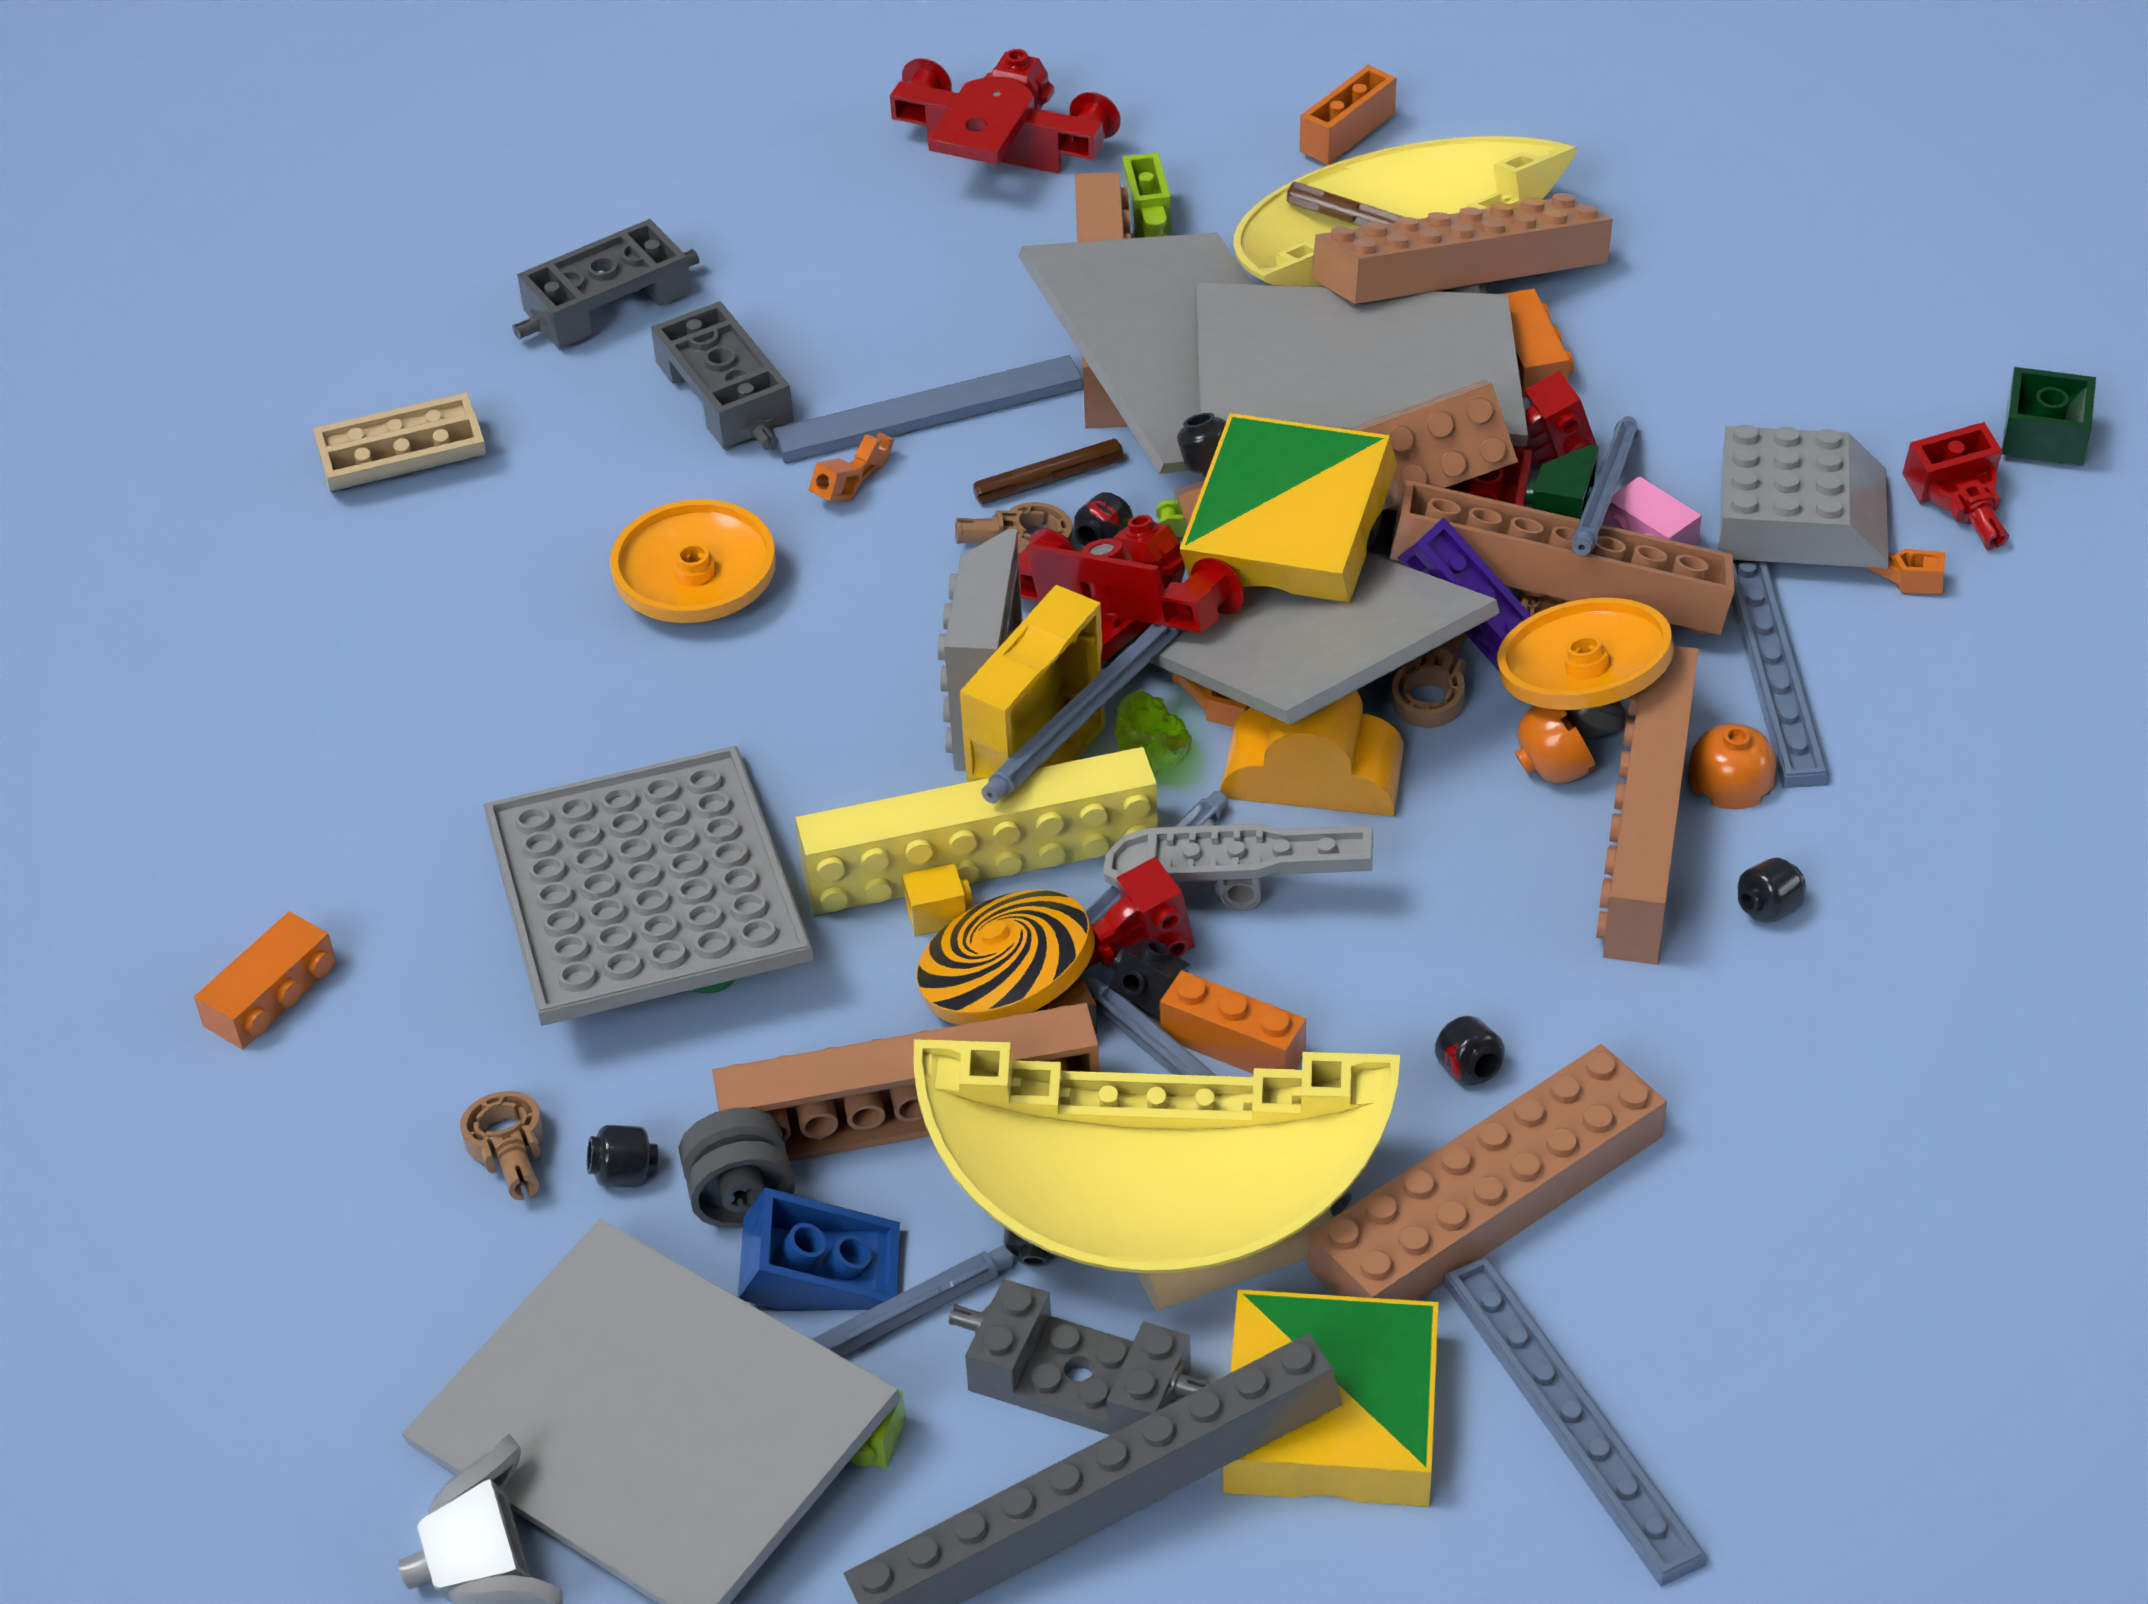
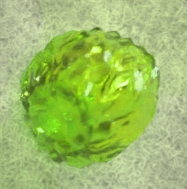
(1148, 724)

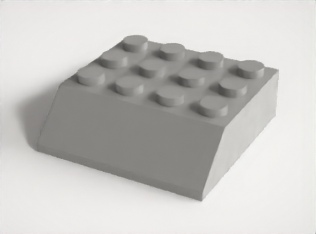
(1802, 498)
(978, 621)

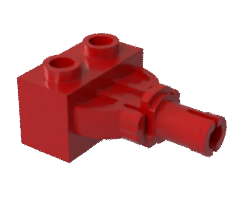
(1555, 420)
(1961, 477)
(1148, 908)

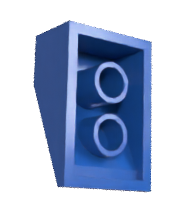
(816, 1255)

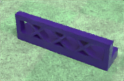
(1453, 560)

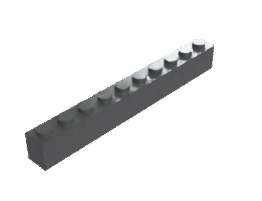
(1104, 1481)

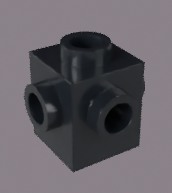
(1145, 973)

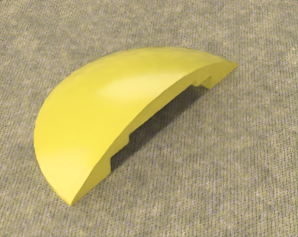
(1407, 180)
(1152, 1163)

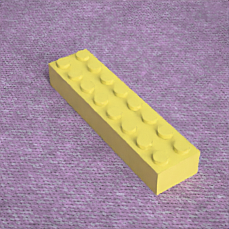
(1049, 820)

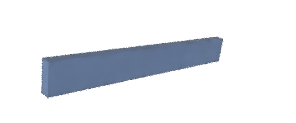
(928, 408)
(1776, 677)
(1575, 1422)

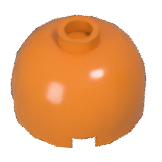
(1552, 747)
(1732, 766)

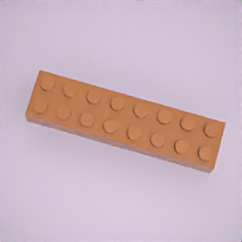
(1100, 216)
(1460, 248)
(1431, 442)
(1535, 554)
(1648, 815)
(868, 1089)
(1489, 1182)

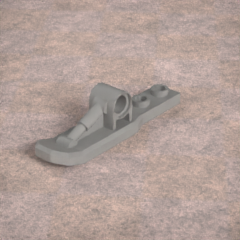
(1241, 854)

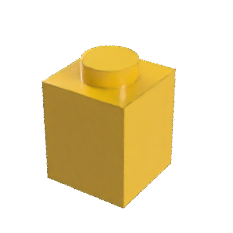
(935, 897)

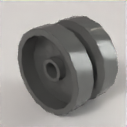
(730, 1163)

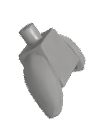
(473, 1539)

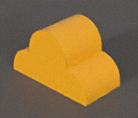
(1319, 762)

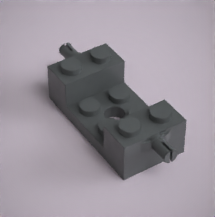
(567, 287)
(727, 372)
(1026, 1353)

